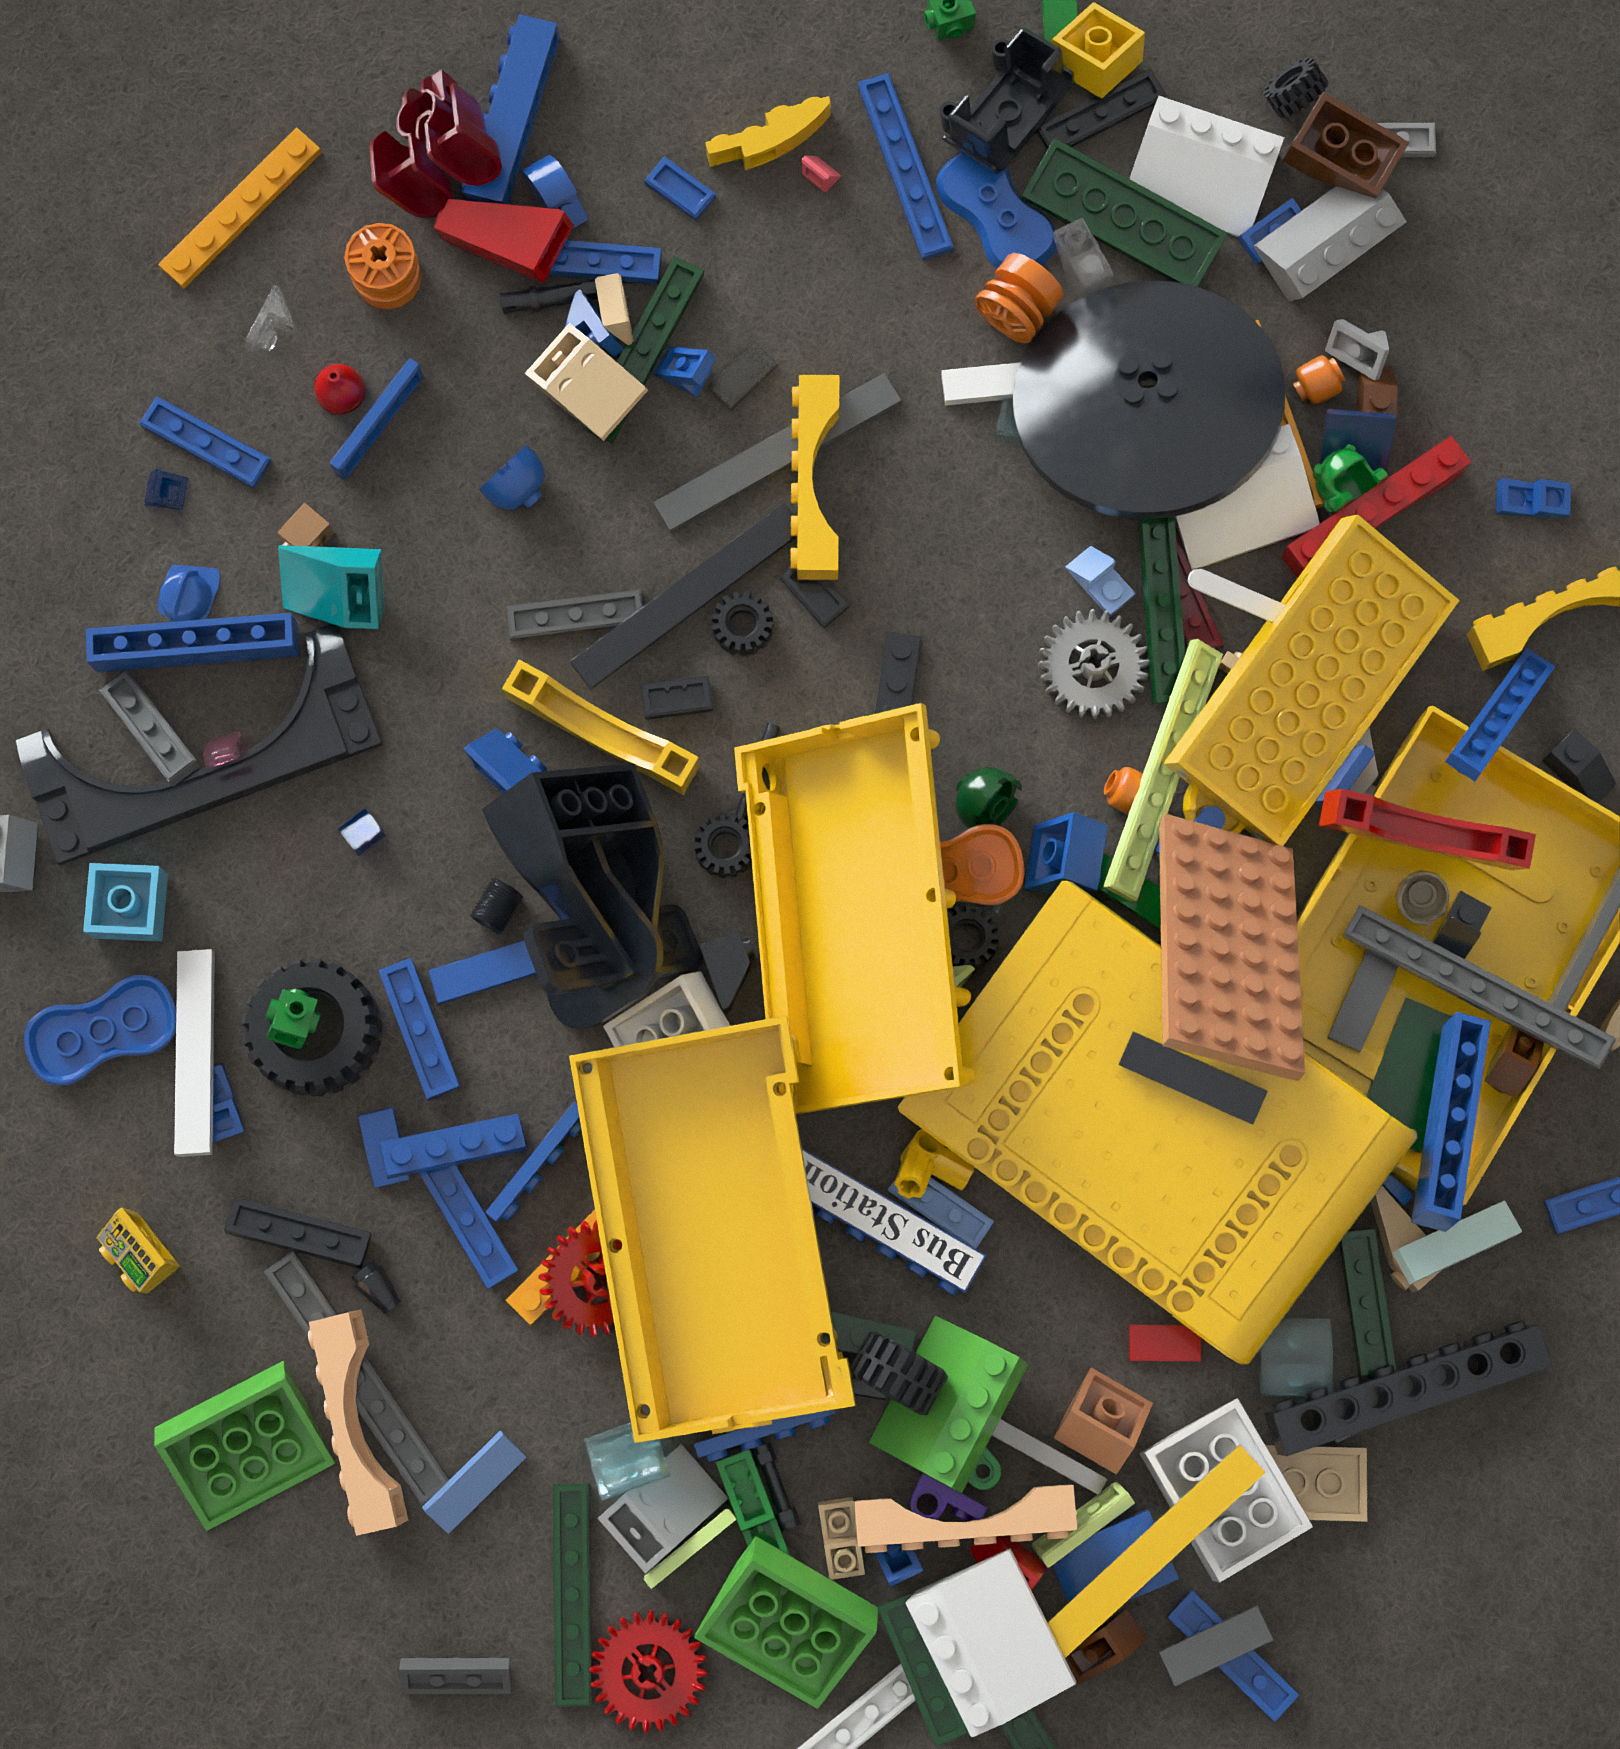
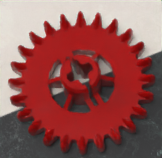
(559, 1283)
(625, 1643)

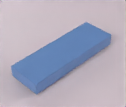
(949, 1212)
(474, 1482)

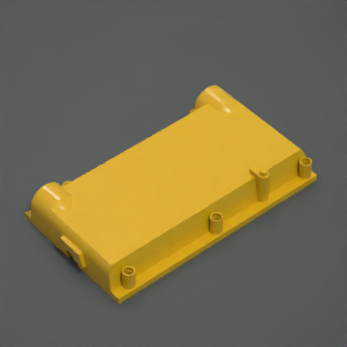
(855, 908)
(717, 1230)

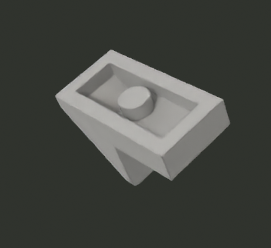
(1358, 349)

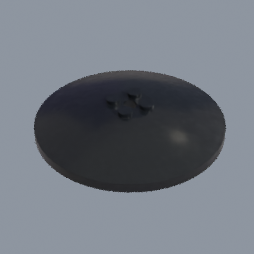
(1158, 446)

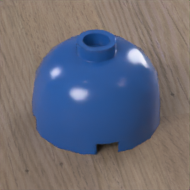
(516, 481)

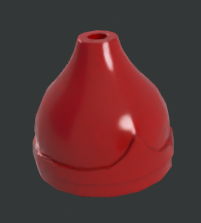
(339, 389)

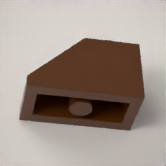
(1377, 395)
(1514, 1062)
(1106, 1646)

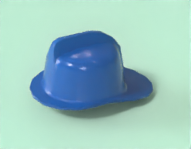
(188, 592)

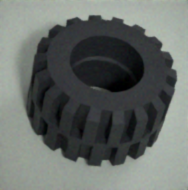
(898, 1373)

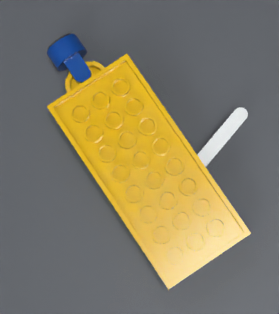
(1305, 681)

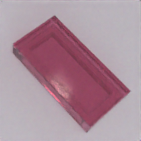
(223, 749)

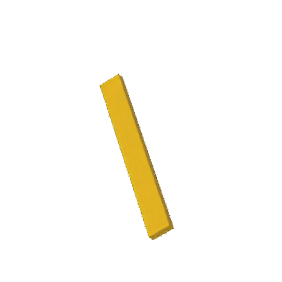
(1154, 1549)

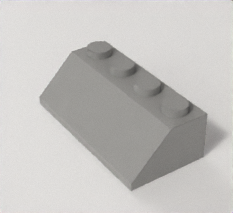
(1326, 238)

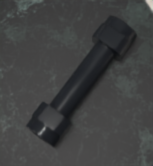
(787, 1516)

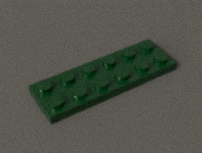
(1124, 215)

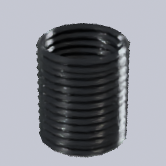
(496, 905)

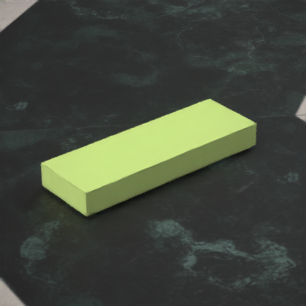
(1090, 1519)
(689, 1548)

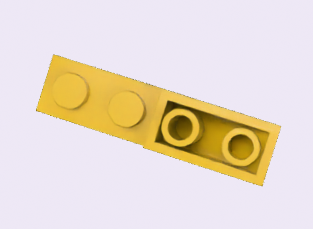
(783, 132)

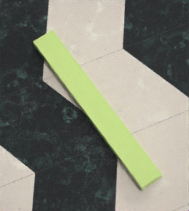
(1159, 781)

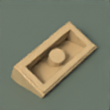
(614, 307)

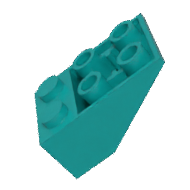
(333, 584)

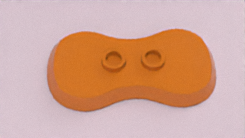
(983, 865)

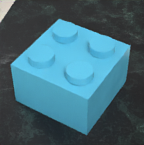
(125, 902)

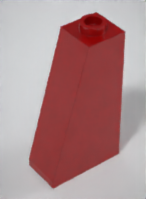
(508, 235)

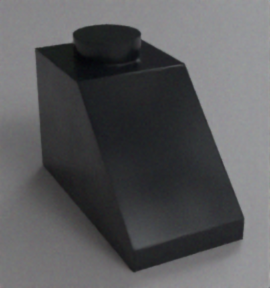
(1581, 766)
(727, 965)

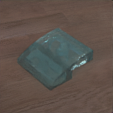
(1297, 1358)
(622, 1464)

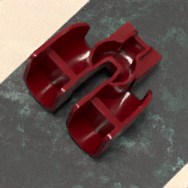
(442, 131)

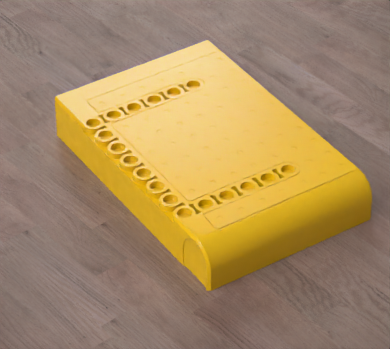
(1524, 939)
(1157, 1186)

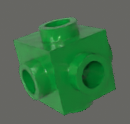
(949, 17)
(292, 1018)

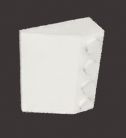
(1206, 164)
(1259, 513)
(672, 1011)
(1253, 1524)
(990, 1642)

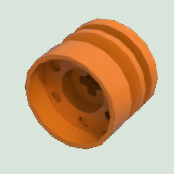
(379, 282)
(1019, 297)

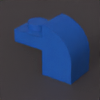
(554, 188)

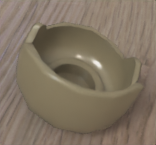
(1422, 897)

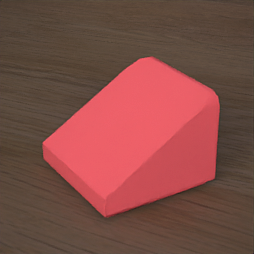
(819, 172)

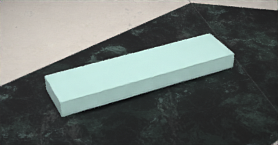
(1458, 1243)

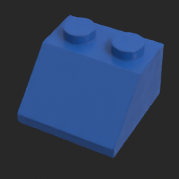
(501, 760)
(1066, 851)

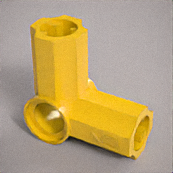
(927, 1157)

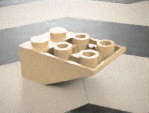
(586, 382)

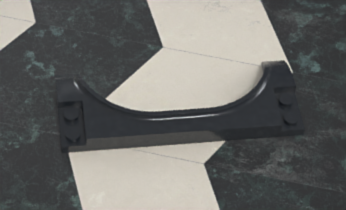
(321, 729)

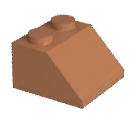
(1103, 1421)

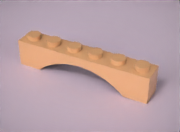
(372, 1494)
(1039, 1511)

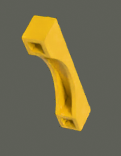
(817, 543)
(1504, 637)
(626, 743)

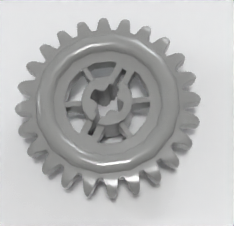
(1124, 653)

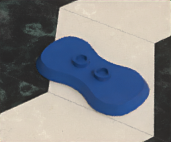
(995, 211)
(74, 1039)

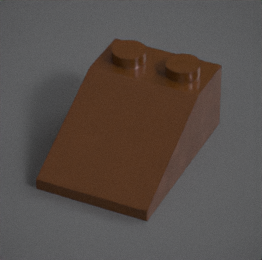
(1345, 148)

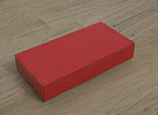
(1163, 1343)

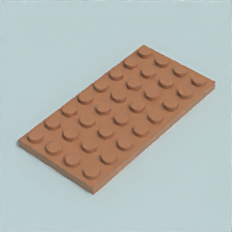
(1229, 948)

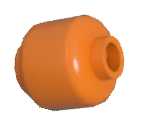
(1319, 380)
(1122, 788)

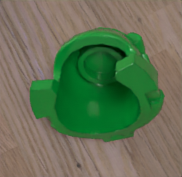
(1345, 478)

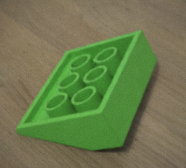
(965, 1412)
(243, 1446)
(788, 1623)

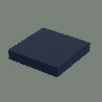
(1367, 431)

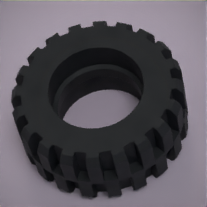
(350, 1054)

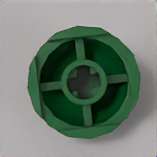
(987, 793)

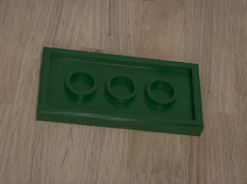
(1409, 1066)

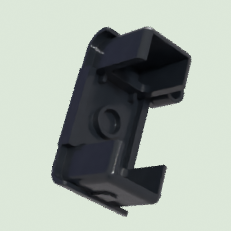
(1012, 105)

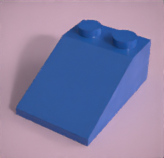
(1101, 1549)

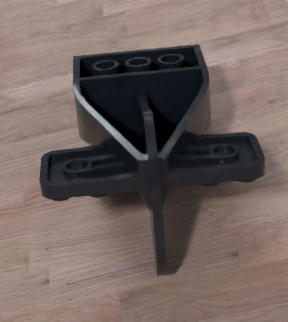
(599, 864)

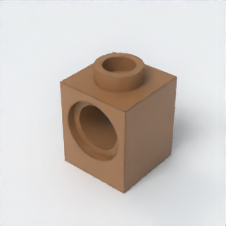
(306, 529)

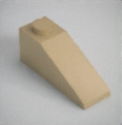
(1395, 1232)

